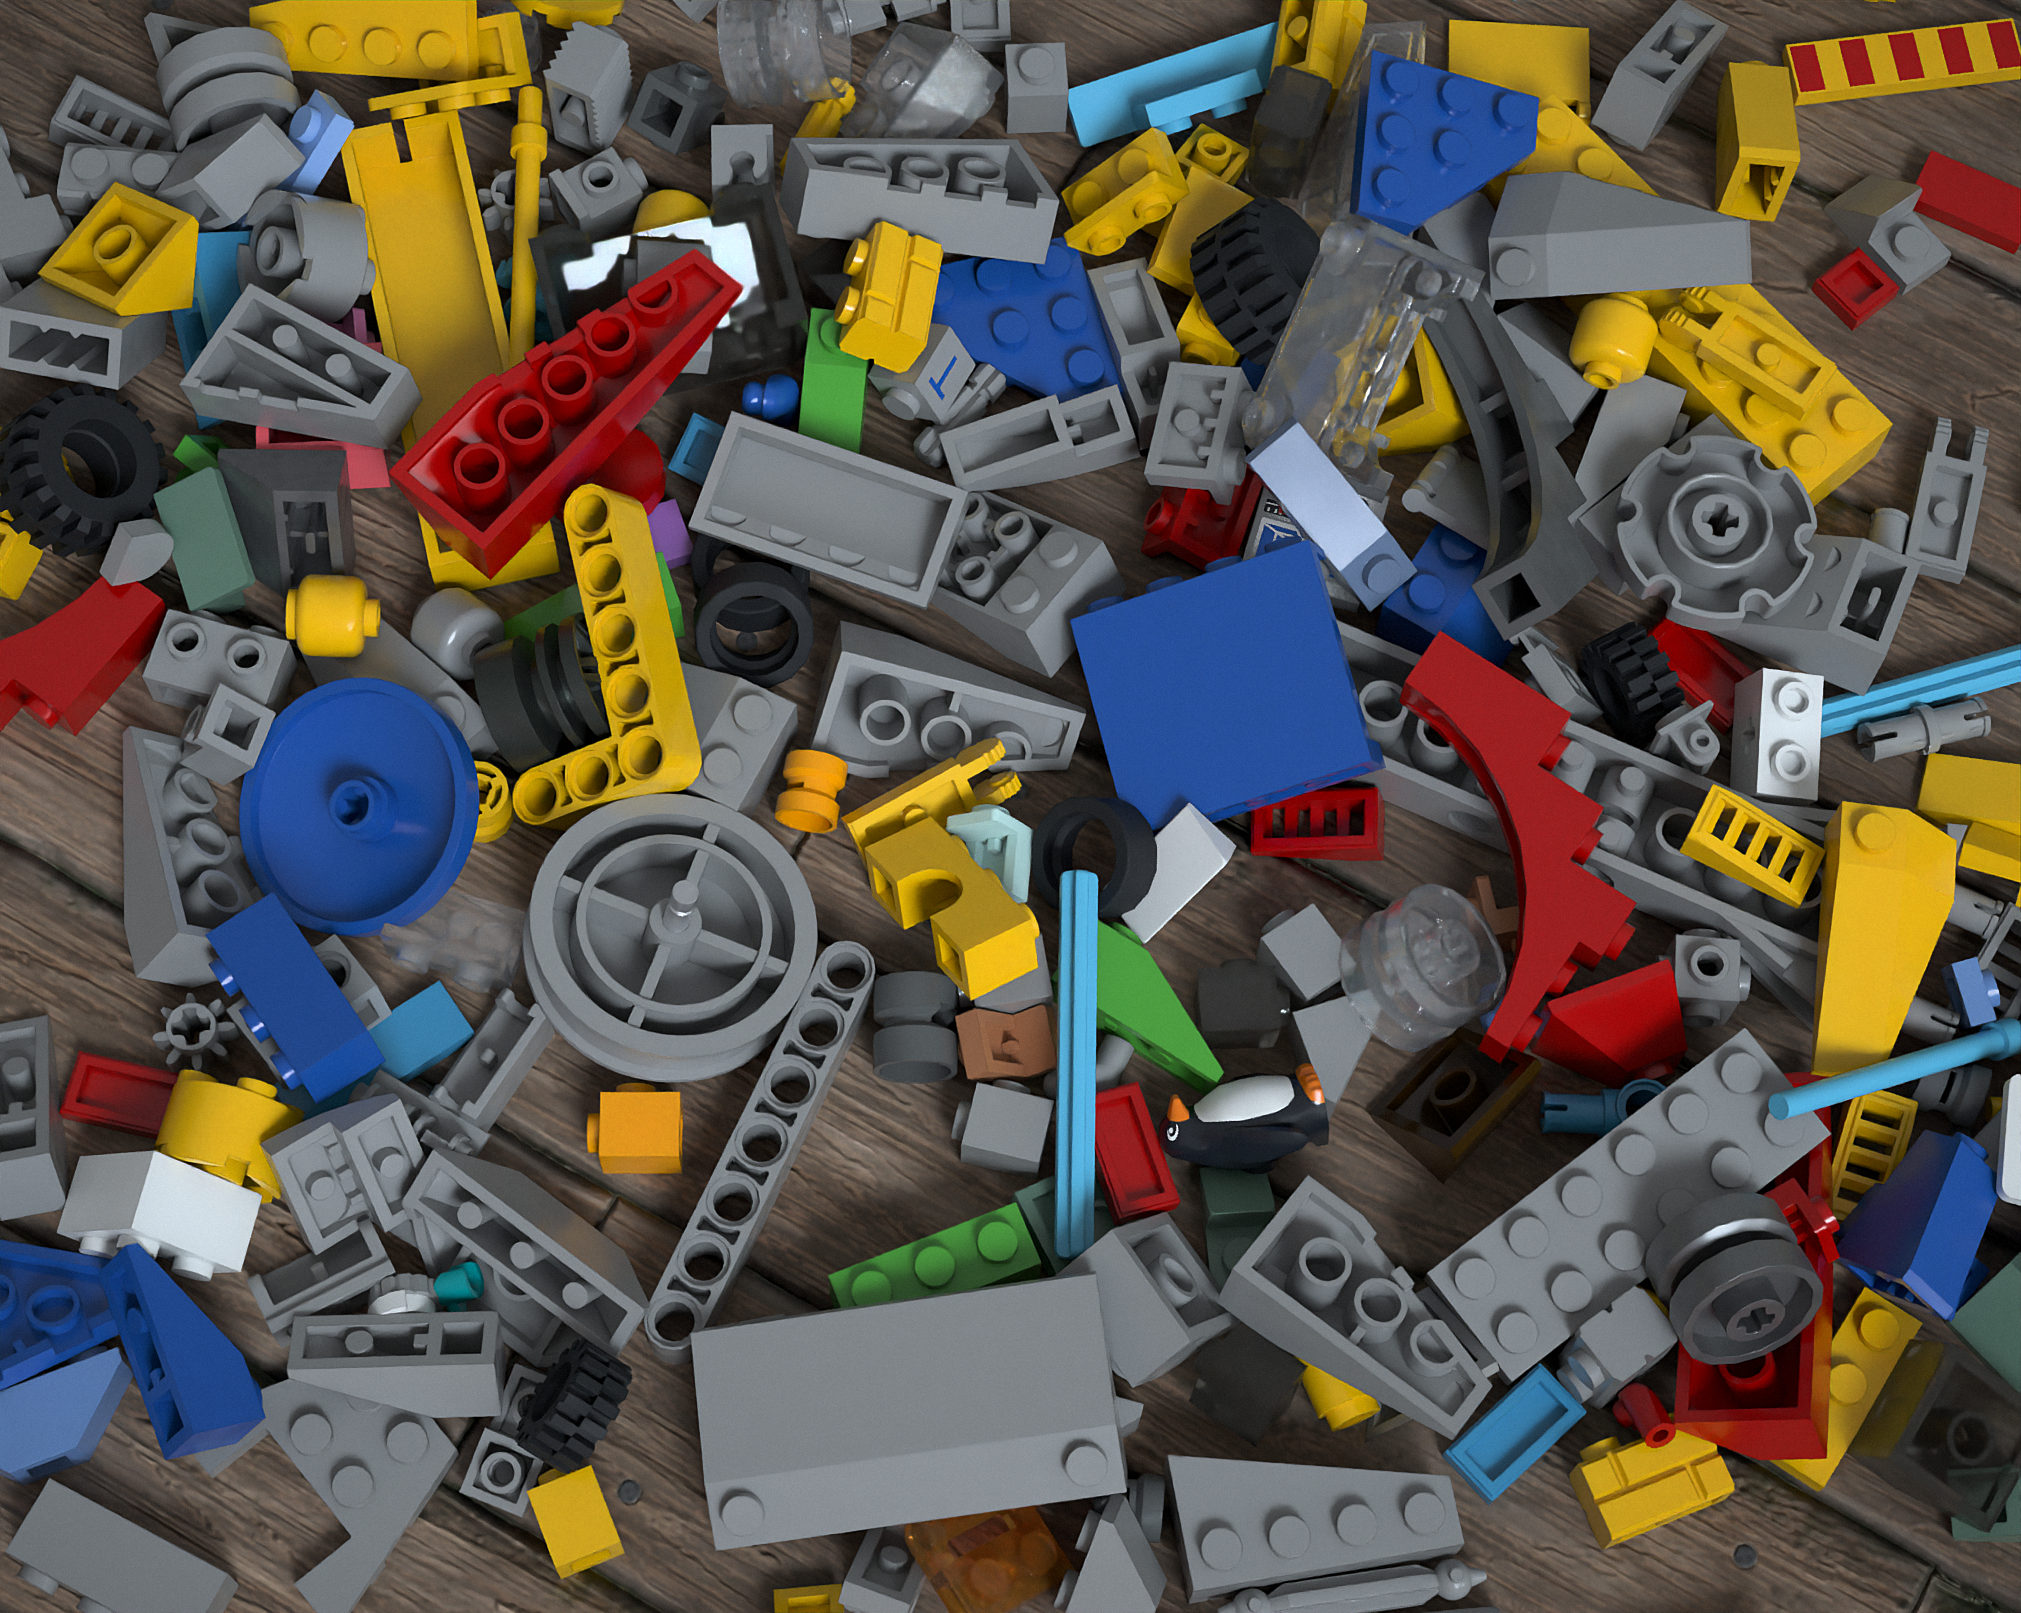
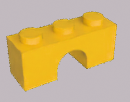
(975, 925)

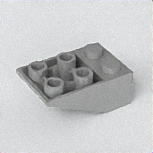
(1022, 580)
(1840, 615)

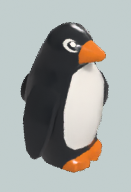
(1248, 1121)

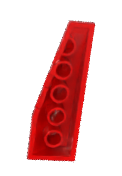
(548, 423)
(1779, 1400)

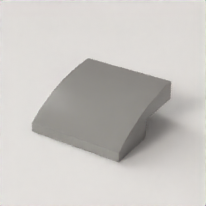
(346, 1168)

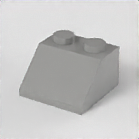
(1153, 1297)

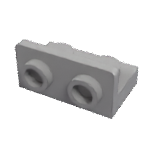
(1200, 430)

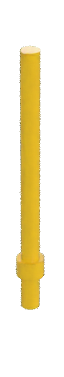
(528, 150)

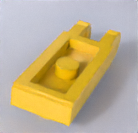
(1749, 350)
(934, 794)

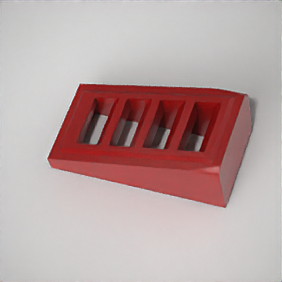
(1318, 846)

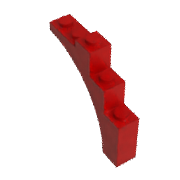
(78, 655)
(1505, 739)

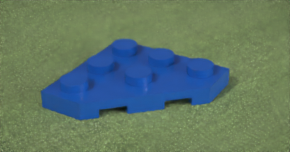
(1431, 139)
(1029, 321)
(48, 1308)

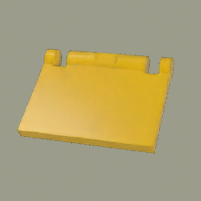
(1524, 59)

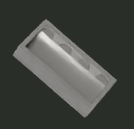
(830, 510)

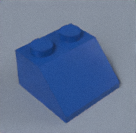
(1443, 600)

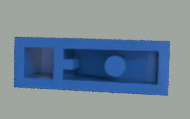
(182, 1363)

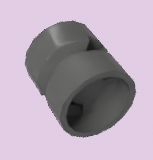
(915, 1031)

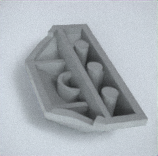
(537, 1257)

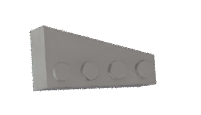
(1295, 1522)

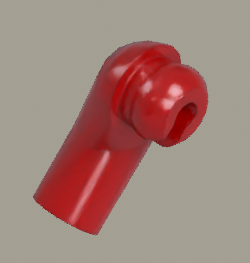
(1643, 1411)

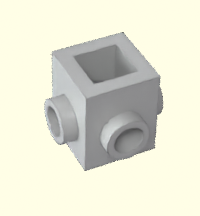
(1704, 998)

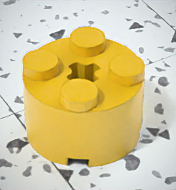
(223, 1128)

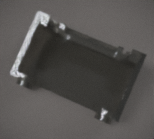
(748, 242)

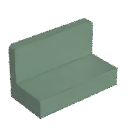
(206, 542)

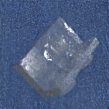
(461, 937)

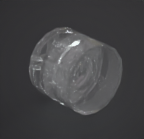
(784, 47)

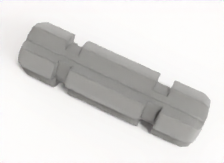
(969, 406)

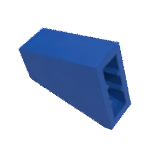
(1924, 1224)

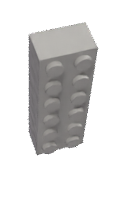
(1589, 1226)

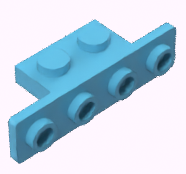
(1174, 88)

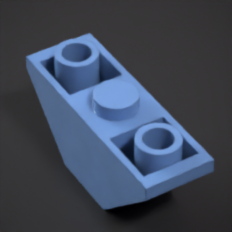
(61, 1415)

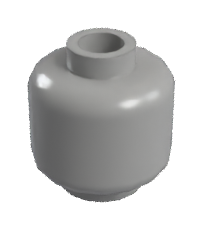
(453, 628)

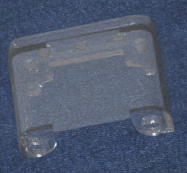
(1352, 342)

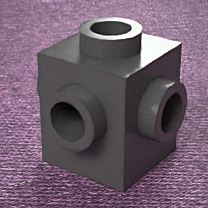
(678, 107)

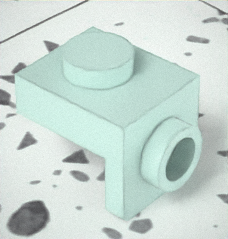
(997, 843)

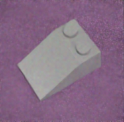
(740, 737)

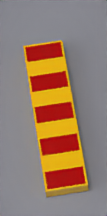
(1903, 61)

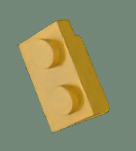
(501, 65)

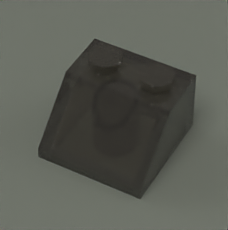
(1945, 1433)

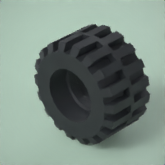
(1253, 274)
(110, 443)

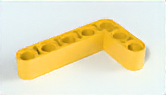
(625, 670)

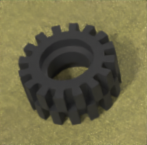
(1631, 681)
(573, 1406)

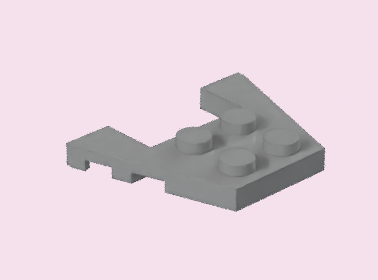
(367, 1466)

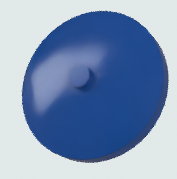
(359, 807)

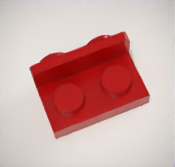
(1196, 526)

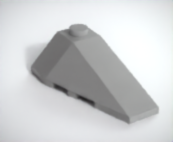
(1341, 1305)

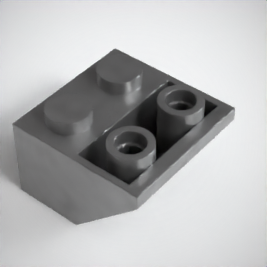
(291, 512)

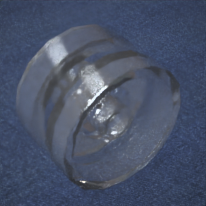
(1422, 968)

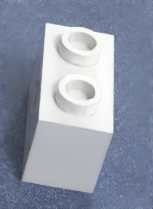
(1777, 737)

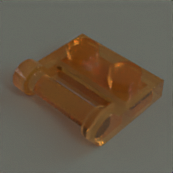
(996, 1574)

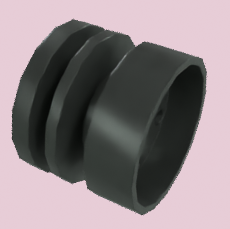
(542, 693)

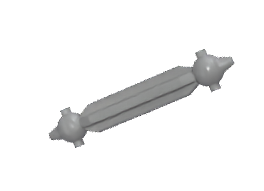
(1362, 1591)

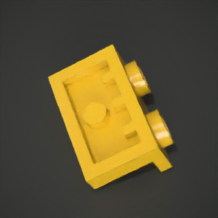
(1124, 194)

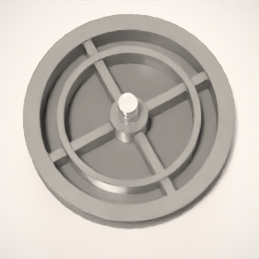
(669, 937)

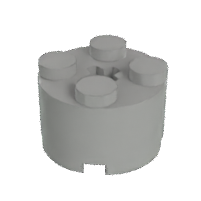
(307, 253)

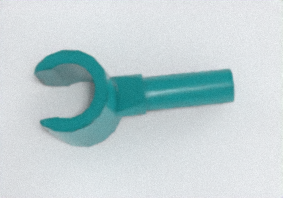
(458, 1285)

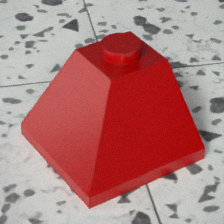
(1617, 1028)

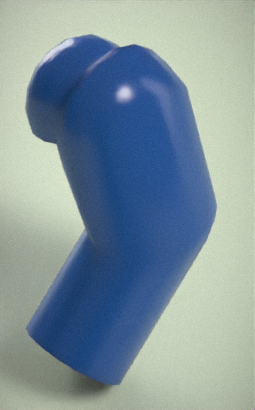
(775, 400)

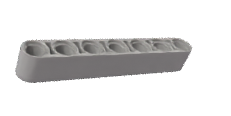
(769, 1119)

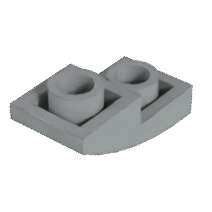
(500, 1468)

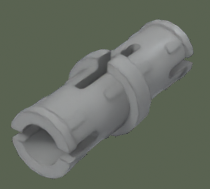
(1924, 729)

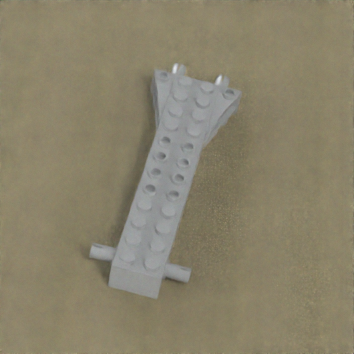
(1643, 825)

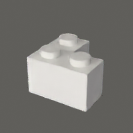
(164, 1208)

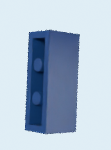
(292, 1000)

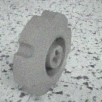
(1758, 540)

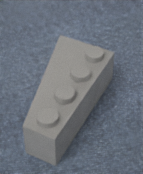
(955, 192)

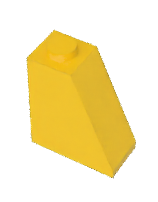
(1755, 140)

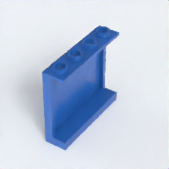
(1225, 687)

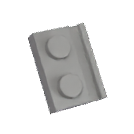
(1555, 676)

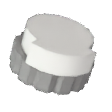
(403, 1295)

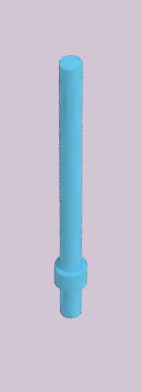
(1995, 1040)

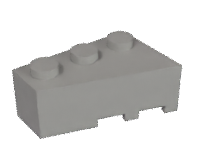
(299, 376)

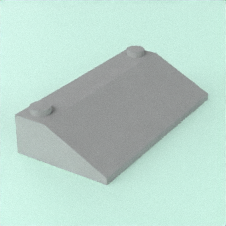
(907, 1411)

